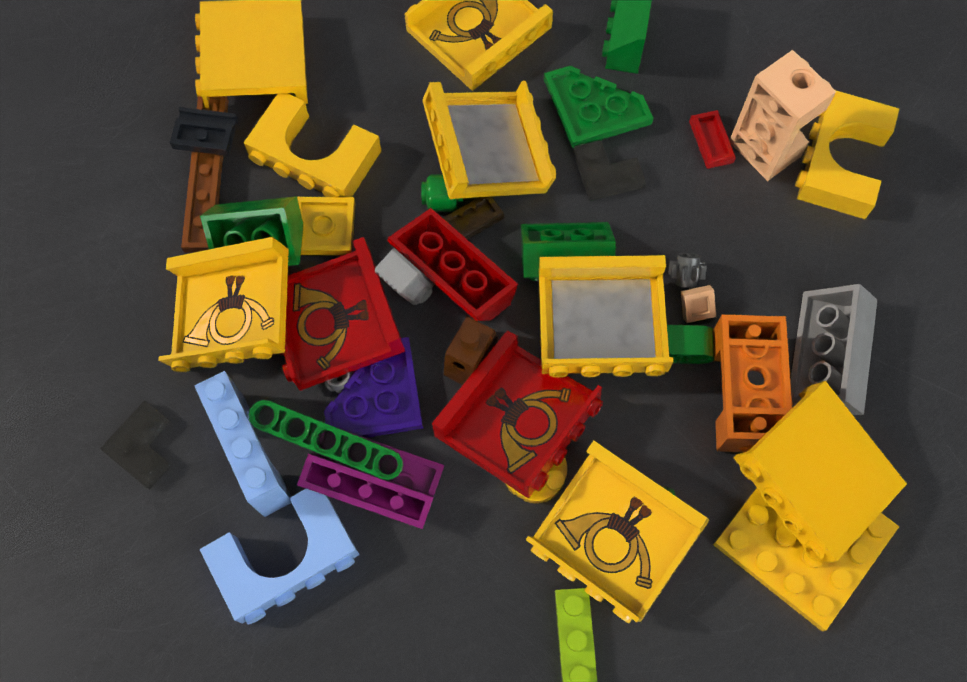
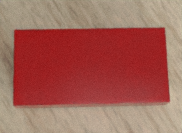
(712, 139)

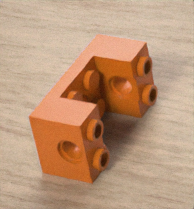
(751, 410)

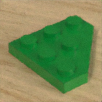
(594, 107)

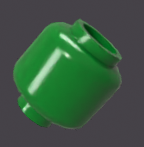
(435, 194)

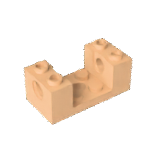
(776, 108)

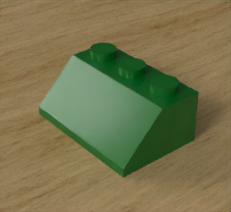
(627, 34)
(256, 220)
(563, 241)

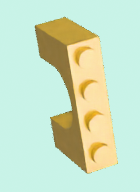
(334, 175)
(826, 181)

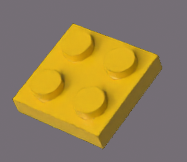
(327, 225)

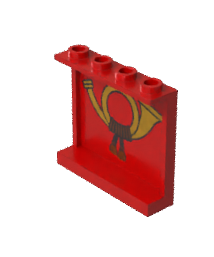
(337, 319)
(516, 417)

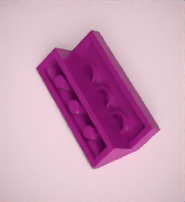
(401, 498)

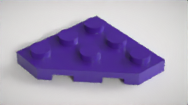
(379, 398)

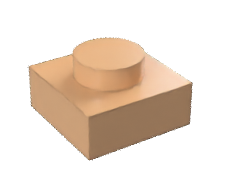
(698, 304)

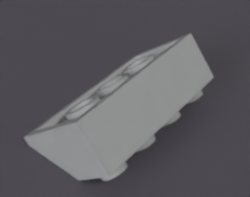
(835, 343)

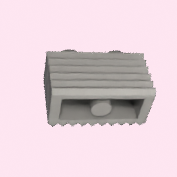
(404, 278)

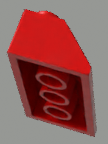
(455, 266)

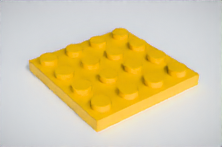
(777, 560)

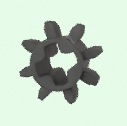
(687, 270)

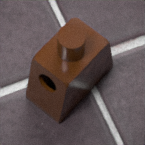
(468, 348)

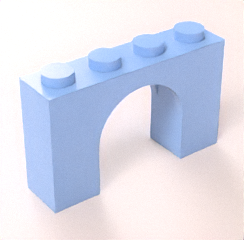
(253, 469)
(252, 594)

